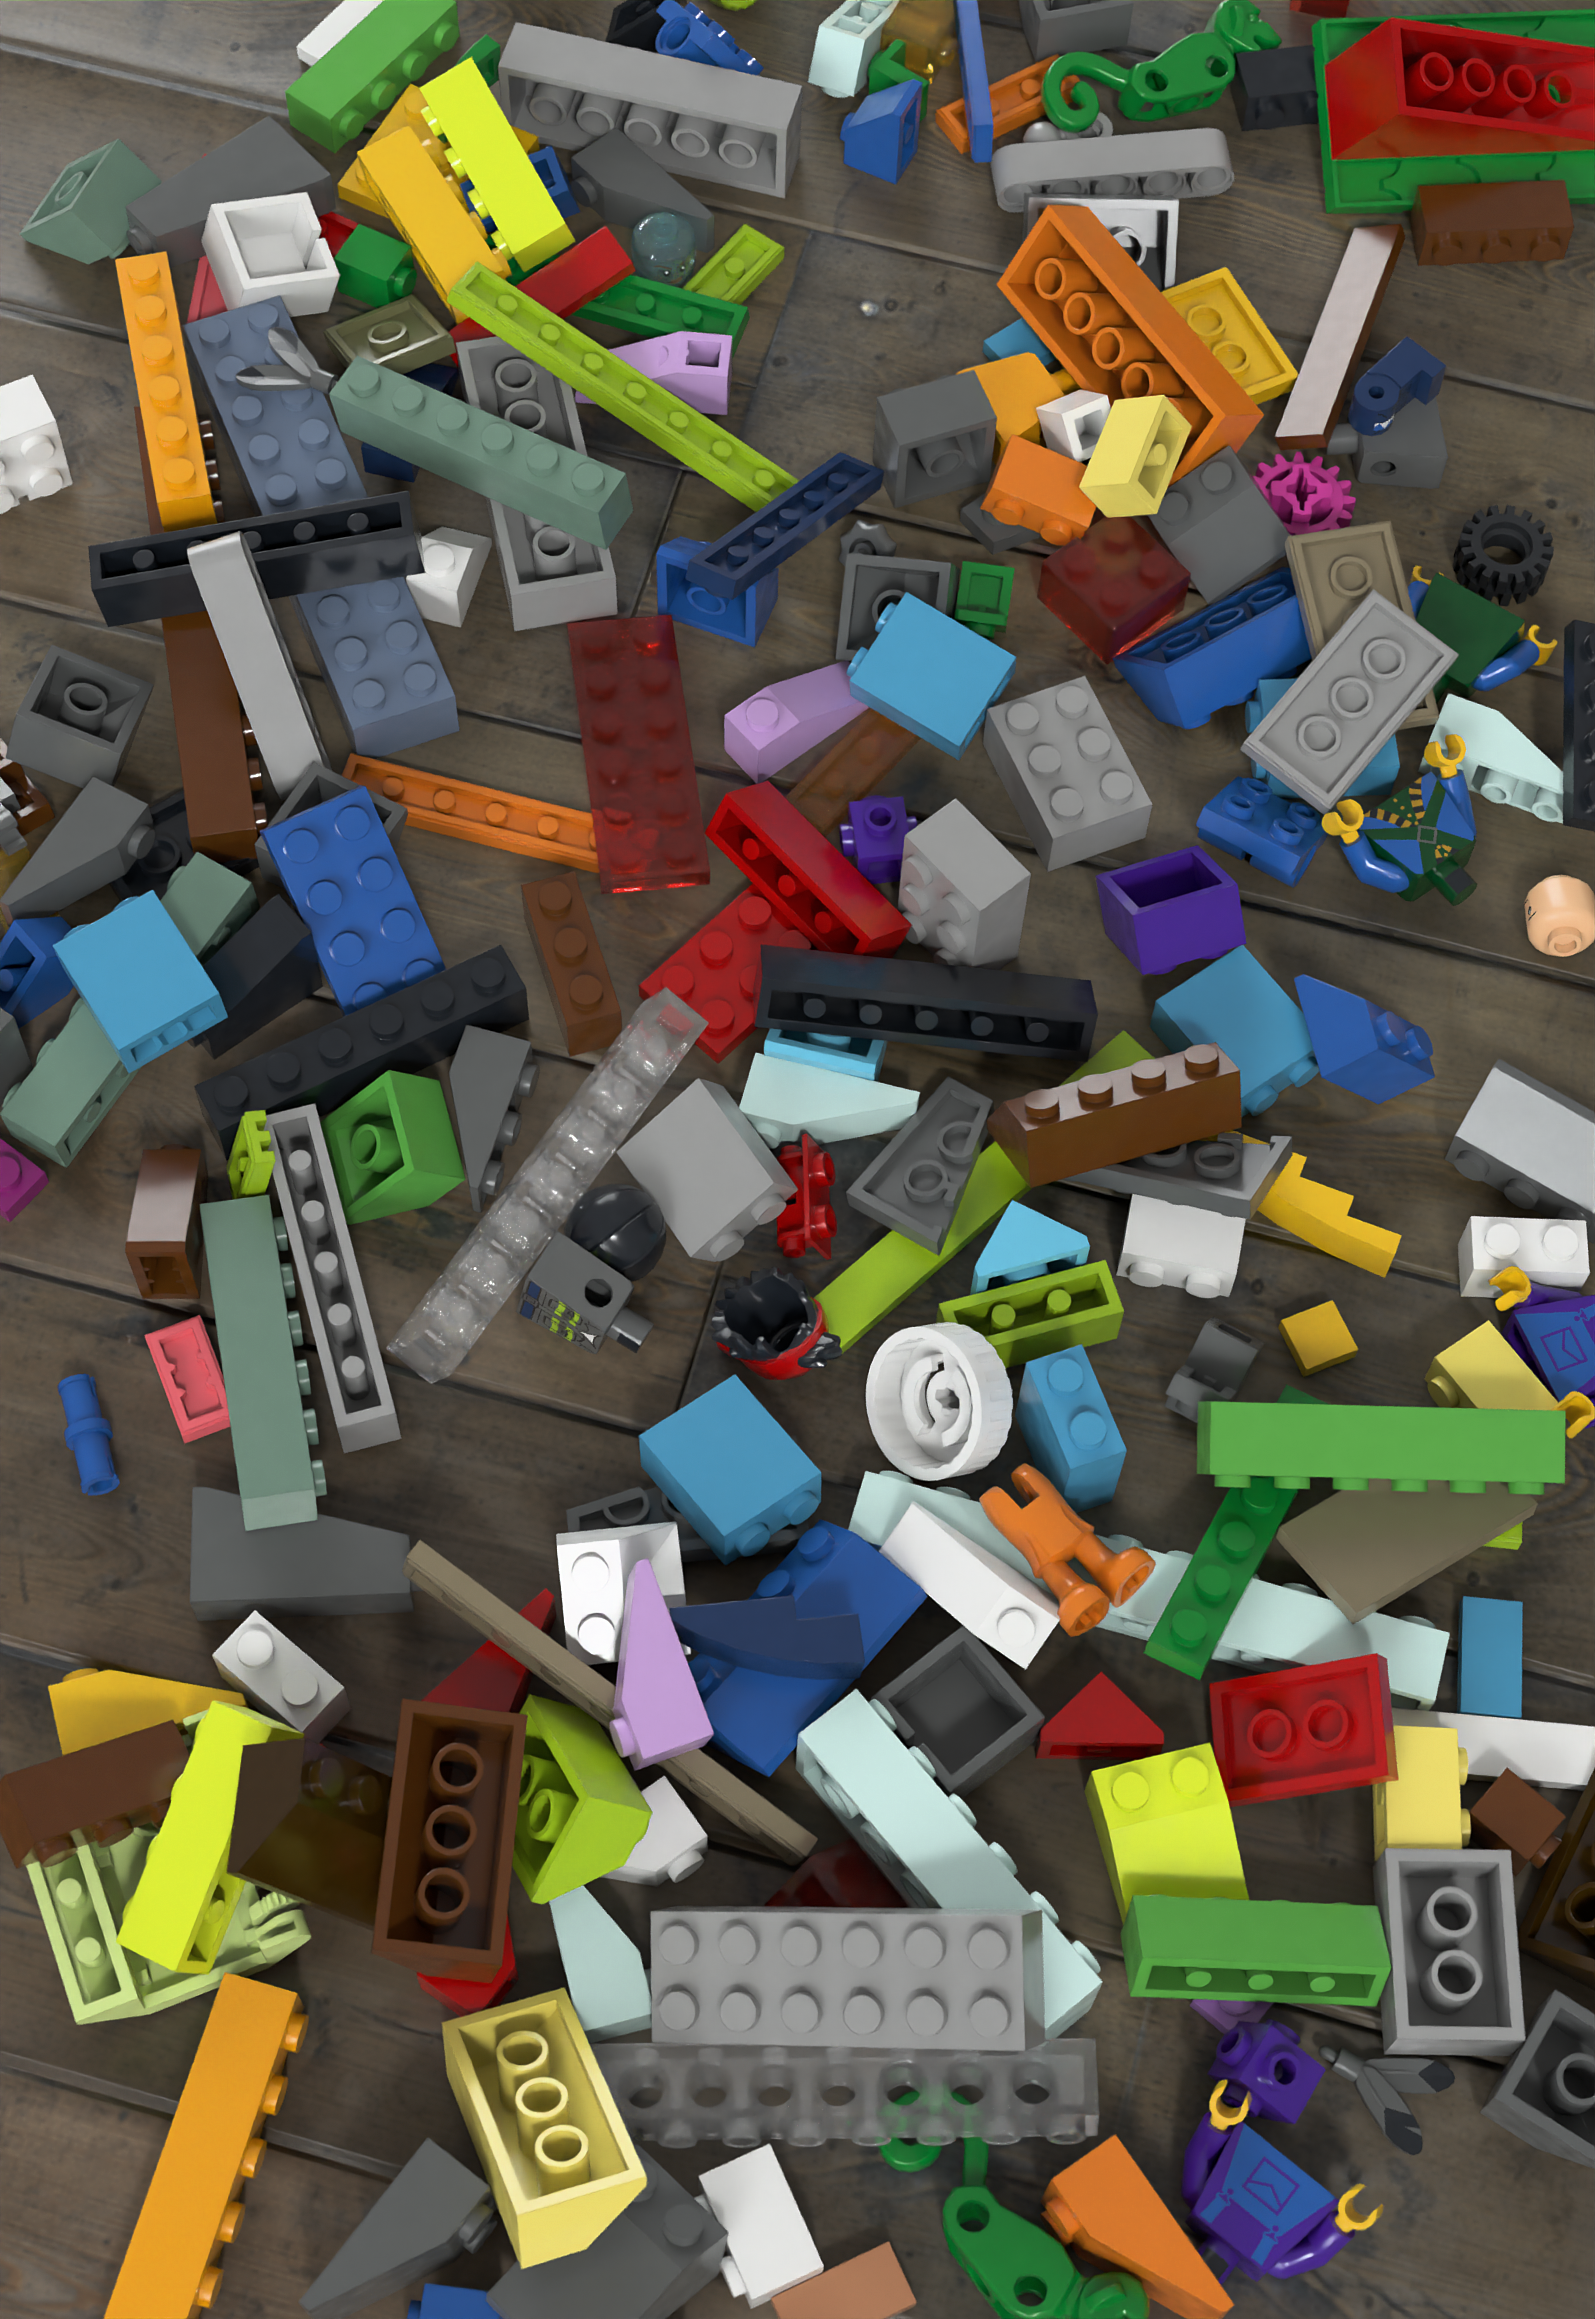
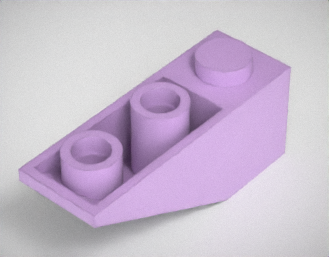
(686, 365)

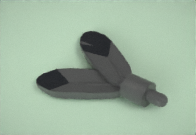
(297, 373)
(1379, 2084)

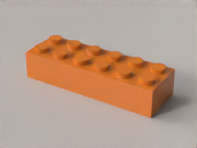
(1122, 332)

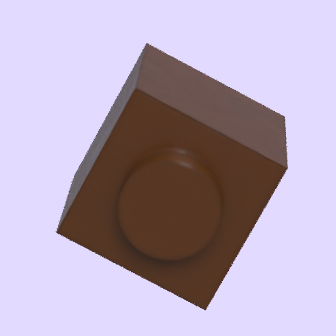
(1516, 1820)

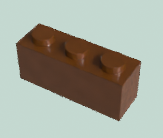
(1491, 222)
(571, 963)
(90, 1795)

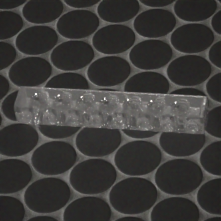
(547, 1187)
(744, 2071)

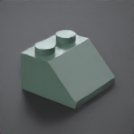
(87, 203)

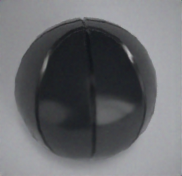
(619, 1228)

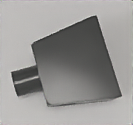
(1405, 455)

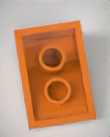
(1123, 2226)

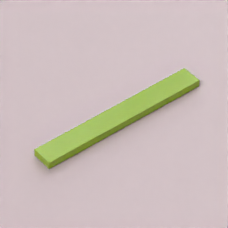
(619, 388)
(900, 1266)

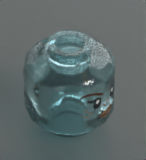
(664, 248)

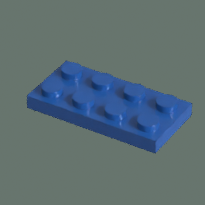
(353, 899)

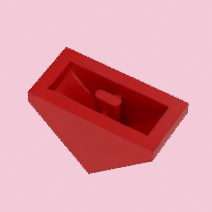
(1100, 1726)

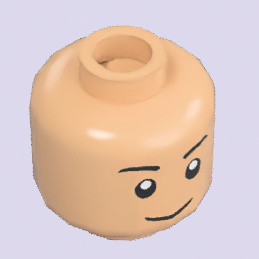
(1560, 915)

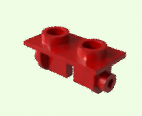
(812, 1218)

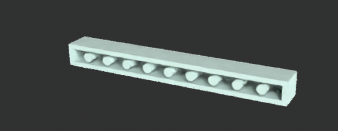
(1268, 1633)

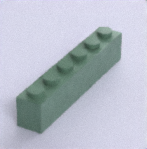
(482, 452)
(79, 1071)
(259, 1363)

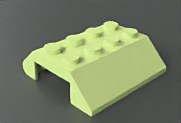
(84, 1912)

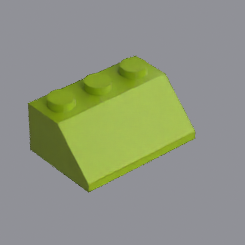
(574, 1804)

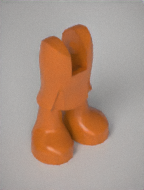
(1053, 1535)

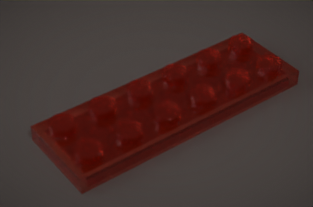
(637, 755)

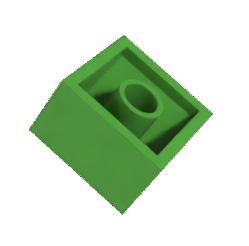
(392, 1147)

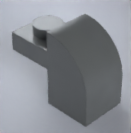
(1214, 1368)

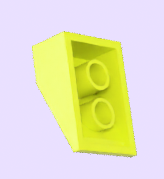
(1166, 1828)

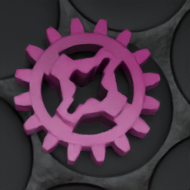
(1306, 494)

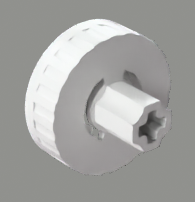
(966, 1399)

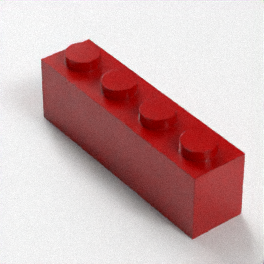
(805, 874)

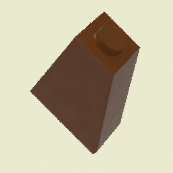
(166, 1223)

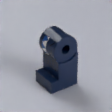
(1391, 384)

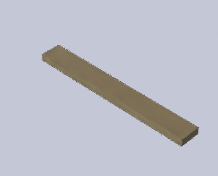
(596, 1698)

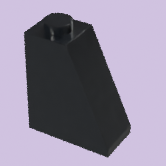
(260, 975)

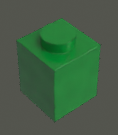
(375, 267)

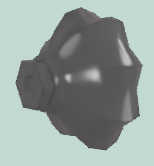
(867, 540)

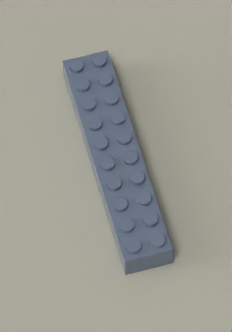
(292, 459)

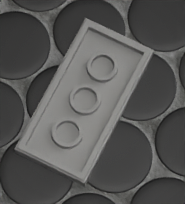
(1349, 702)

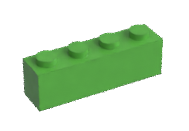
(370, 68)
(1254, 1950)

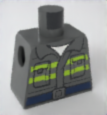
(581, 1299)

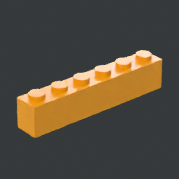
(165, 392)
(210, 2153)

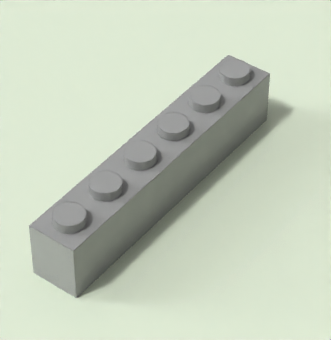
(331, 1281)

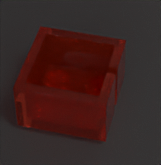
(1113, 586)

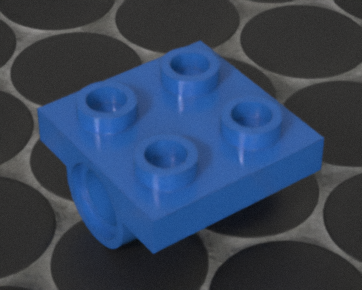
(698, 39)
(1256, 822)

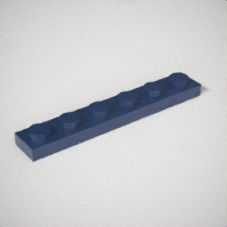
(784, 526)

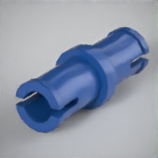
(88, 1434)

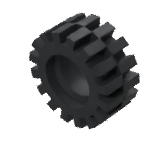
(1508, 532)

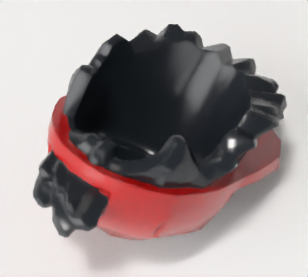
(774, 1326)

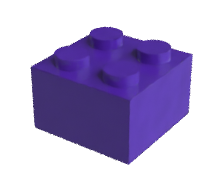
(1171, 910)

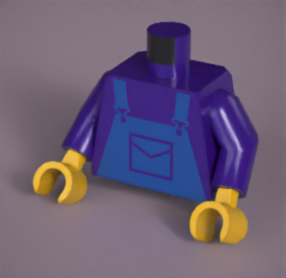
(1555, 1340)
(1257, 2203)

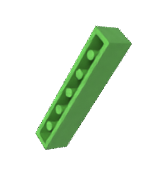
(1380, 1443)

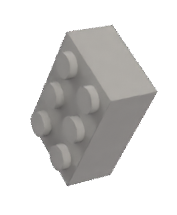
(1066, 773)
(962, 891)
(1449, 1952)

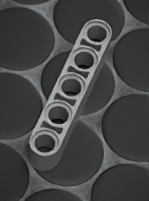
(1152, 163)
(258, 659)

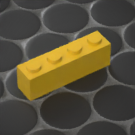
(428, 212)

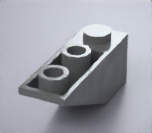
(487, 1090)

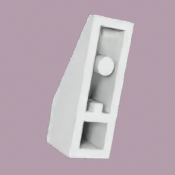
(973, 1585)

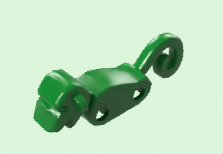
(1171, 81)
(1011, 2252)

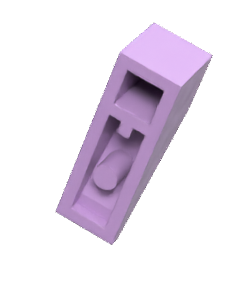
(789, 719)
(655, 1691)

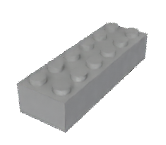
(676, 110)
(543, 569)
(848, 1977)

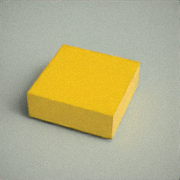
(1318, 1338)

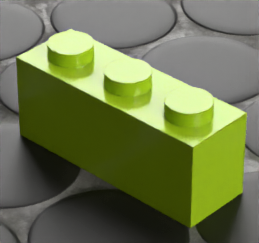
(1042, 1313)

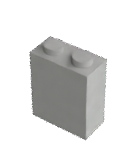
(707, 1171)

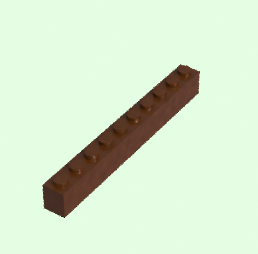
(208, 712)

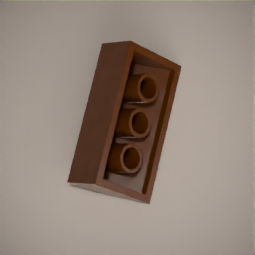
(1119, 1114)
(449, 1840)

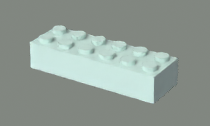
(929, 1840)

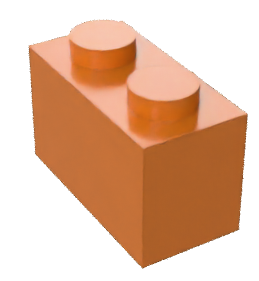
(1039, 492)

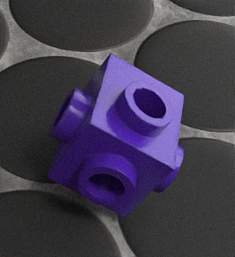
(876, 837)
(1269, 2066)

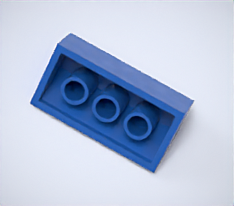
(1219, 653)
(829, 1575)

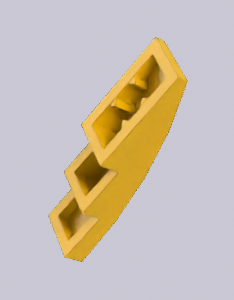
(1321, 1217)

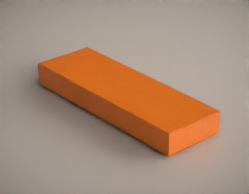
(1013, 104)

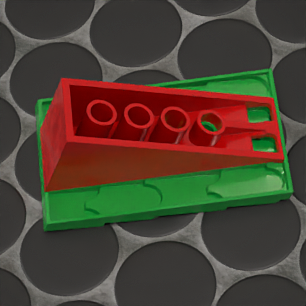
(1454, 104)

